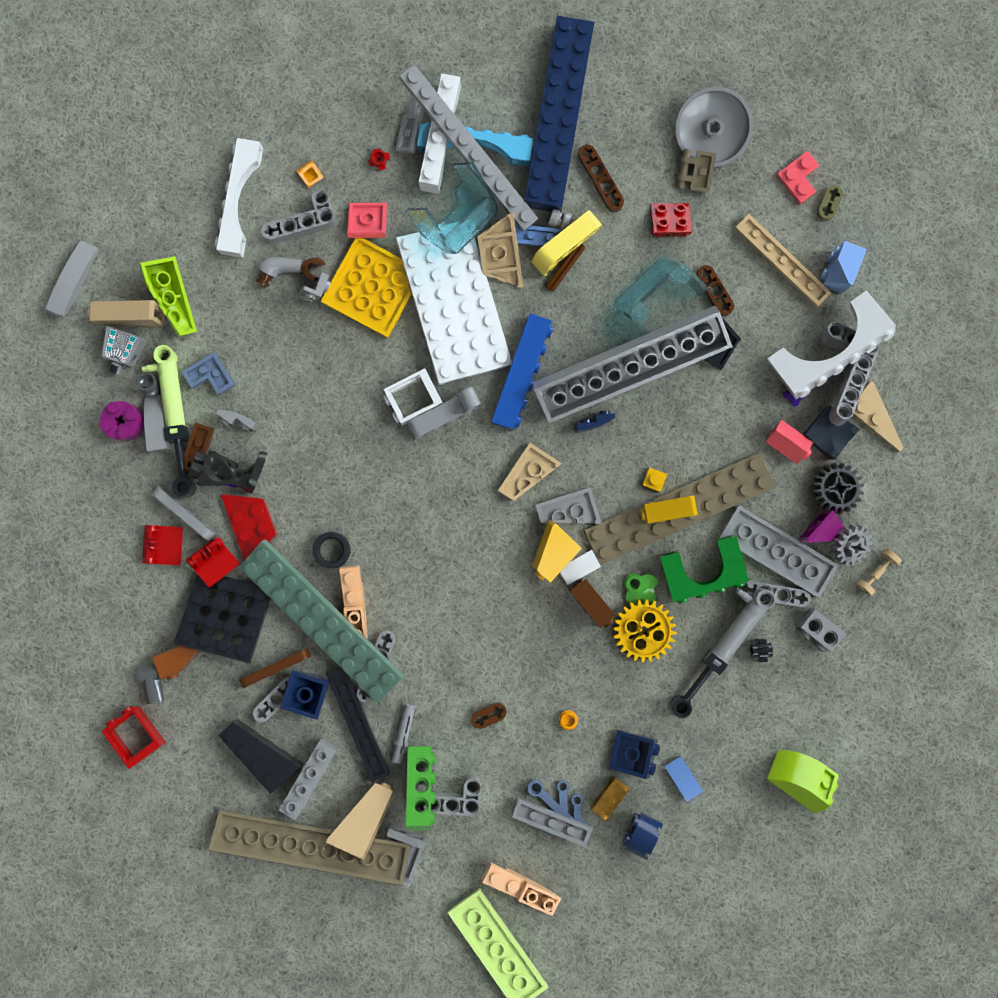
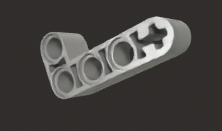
(299, 220)
(445, 413)
(461, 799)

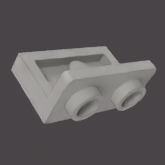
(320, 287)

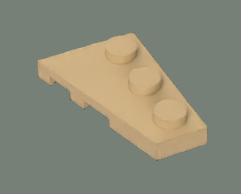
(527, 472)

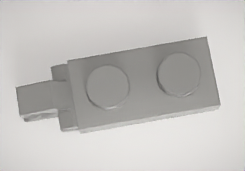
(409, 129)

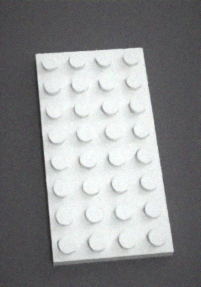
(454, 309)

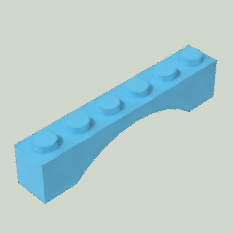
(514, 148)

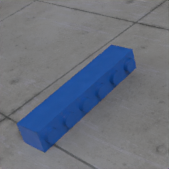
(522, 371)

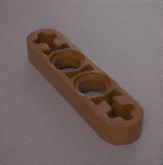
(601, 178)
(274, 668)

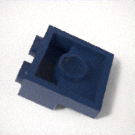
(634, 754)

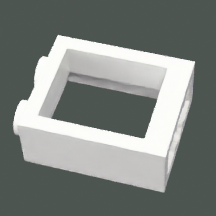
(404, 383)

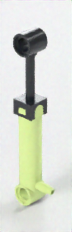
(175, 428)

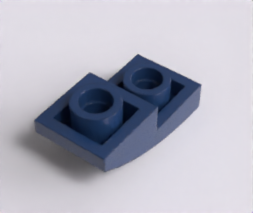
(601, 419)

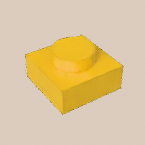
(654, 479)

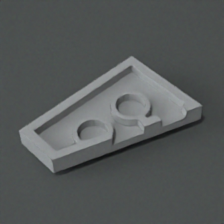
(570, 508)

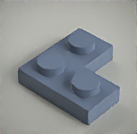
(209, 369)

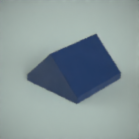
(305, 694)

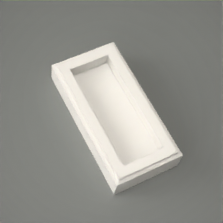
(580, 567)

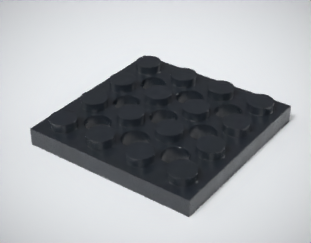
(224, 648)

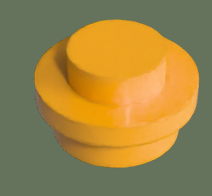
(568, 720)

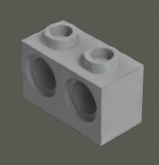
(822, 627)

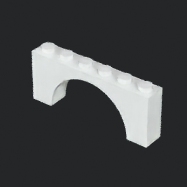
(803, 375)

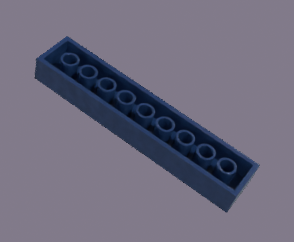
(559, 114)

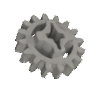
(852, 544)

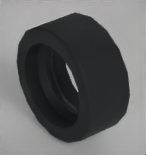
(317, 553)

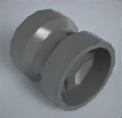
(148, 385)

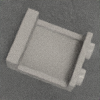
(417, 844)

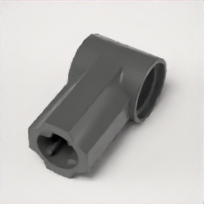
(151, 683)

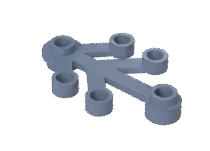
(562, 808)

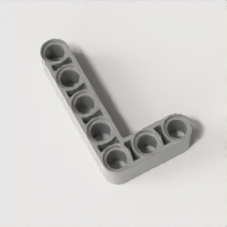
(853, 391)

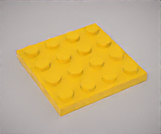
(370, 287)

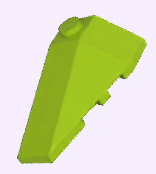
(167, 288)

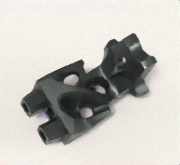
(220, 471)

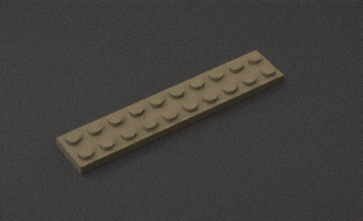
(711, 493)
(306, 848)

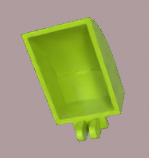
(804, 779)

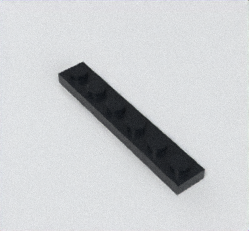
(358, 724)

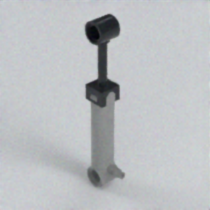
(728, 644)

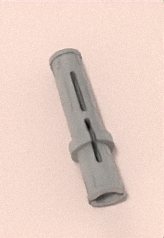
(403, 734)

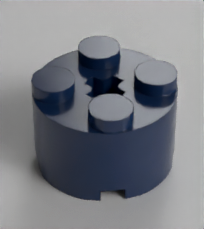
(643, 835)

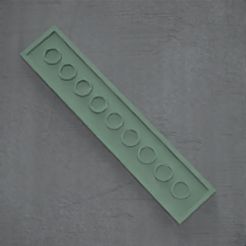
(321, 621)

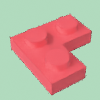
(794, 177)

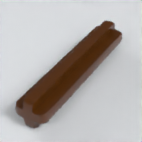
(564, 267)

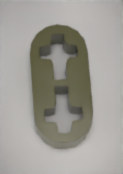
(833, 204)

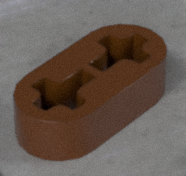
(491, 719)

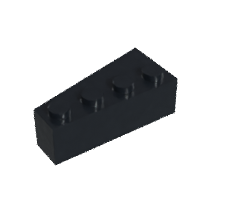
(260, 755)

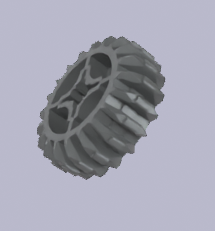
(836, 480)

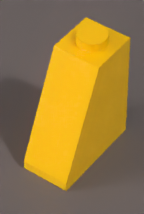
(668, 510)
(554, 552)

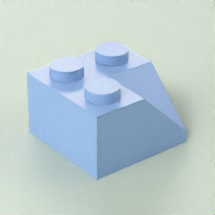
(842, 267)

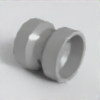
(559, 220)

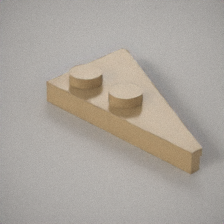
(874, 415)

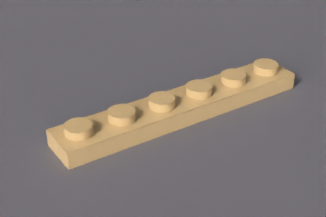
(782, 260)

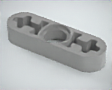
(262, 705)

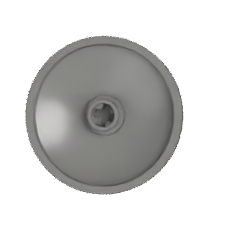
(716, 123)

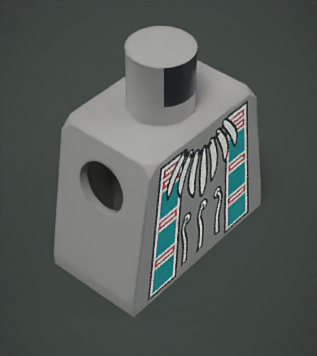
(121, 349)

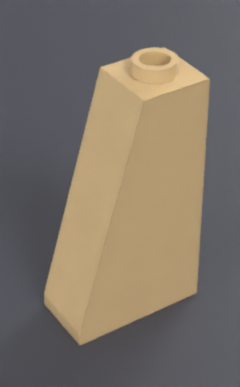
(126, 313)
(362, 823)

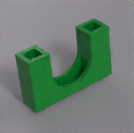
(731, 572)

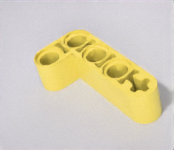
(565, 242)

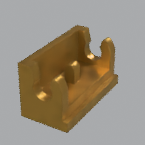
(609, 798)

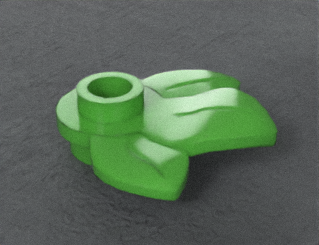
(642, 590)

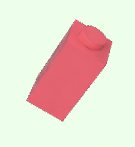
(789, 442)

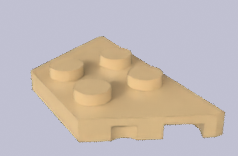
(500, 252)

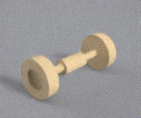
(891, 557)

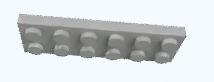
(780, 552)

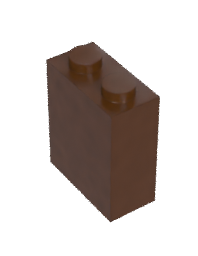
(592, 603)

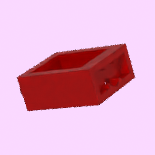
(118, 744)

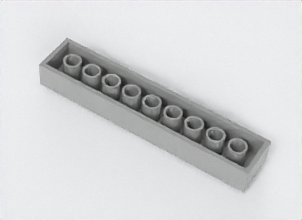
(632, 364)

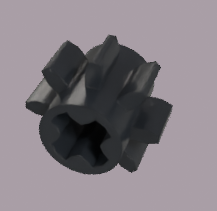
(761, 650)

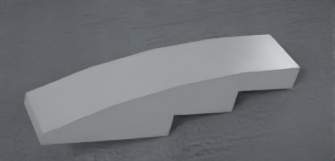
(71, 279)

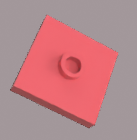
(367, 220)

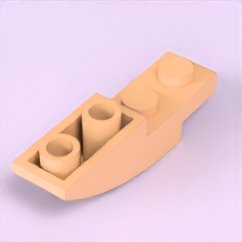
(354, 598)
(521, 888)

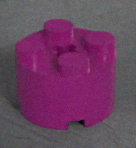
(111, 421)

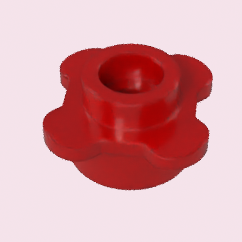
(376, 153)

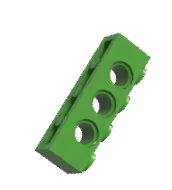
(420, 820)

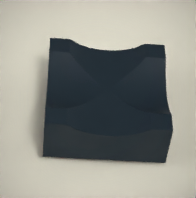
(829, 437)

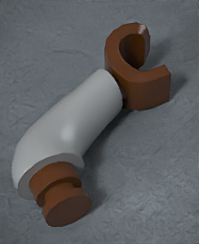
(274, 266)

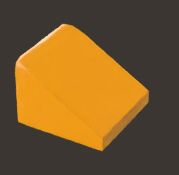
(309, 173)

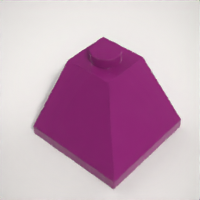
(822, 529)

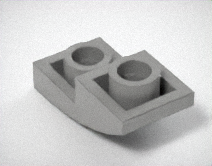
(233, 418)

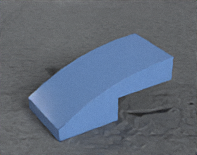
(683, 779)

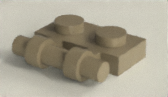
(702, 170)

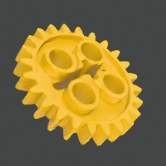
(652, 647)

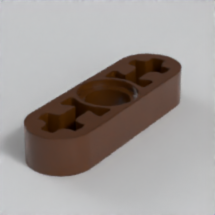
(727, 300)

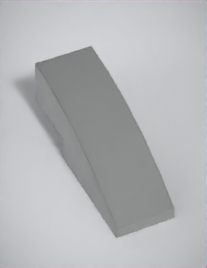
(154, 424)

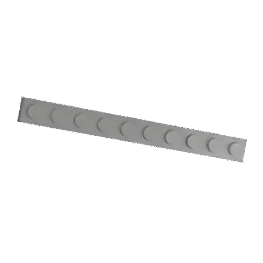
(467, 146)

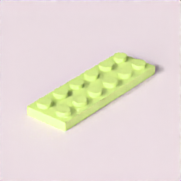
(497, 947)

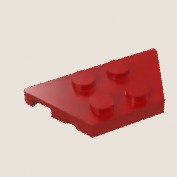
(249, 521)

